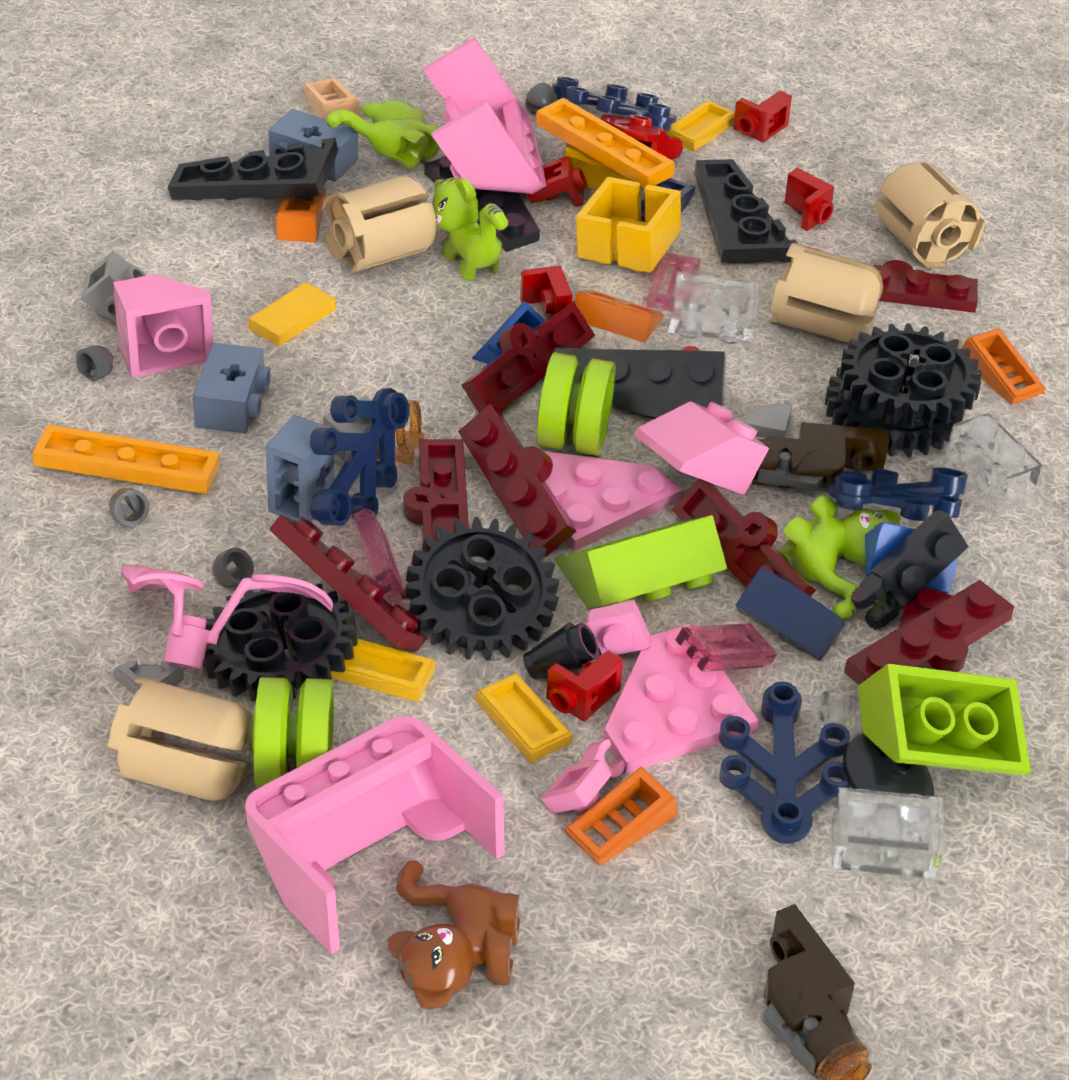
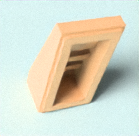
(324, 104)

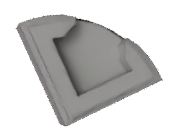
(770, 420)
(130, 671)

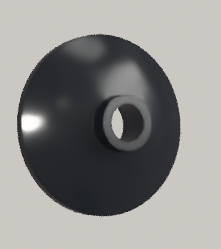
(873, 770)

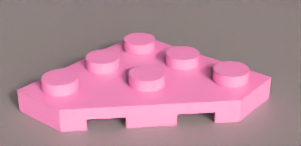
(606, 494)
(671, 706)

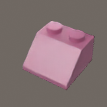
(162, 324)
(706, 444)

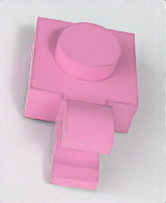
(619, 628)
(579, 784)

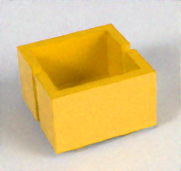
(613, 230)

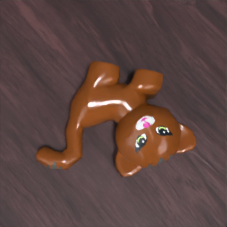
(442, 956)

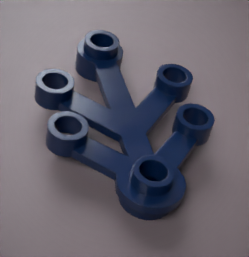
(616, 101)
(387, 414)
(914, 499)
(782, 709)

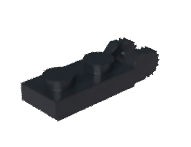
(909, 569)

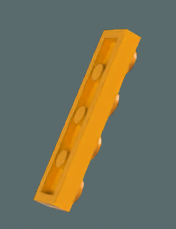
(605, 143)
(126, 459)

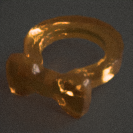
(409, 440)

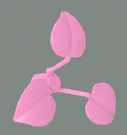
(187, 634)

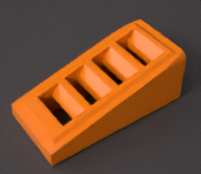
(300, 219)
(1003, 352)
(637, 785)

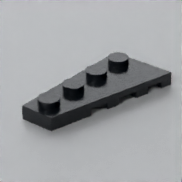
(255, 175)
(738, 217)
(521, 226)
(660, 380)

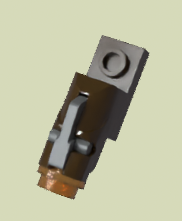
(820, 455)
(810, 1000)

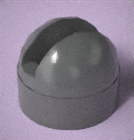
(540, 97)
(95, 358)
(136, 501)
(243, 570)

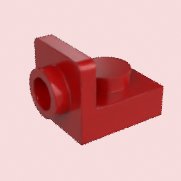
(764, 119)
(562, 177)
(809, 196)
(546, 287)
(588, 689)

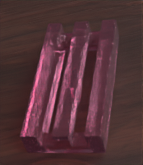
(654, 297)
(380, 555)
(726, 647)

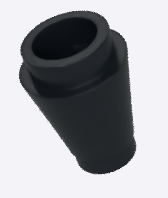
(569, 647)

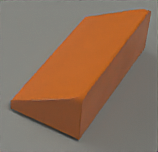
(617, 315)

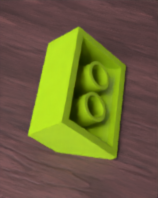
(646, 563)
(945, 719)

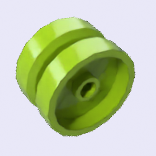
(568, 403)
(289, 733)

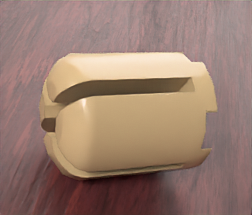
(929, 214)
(380, 223)
(826, 294)
(176, 766)

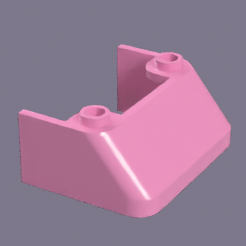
(485, 126)
(357, 797)

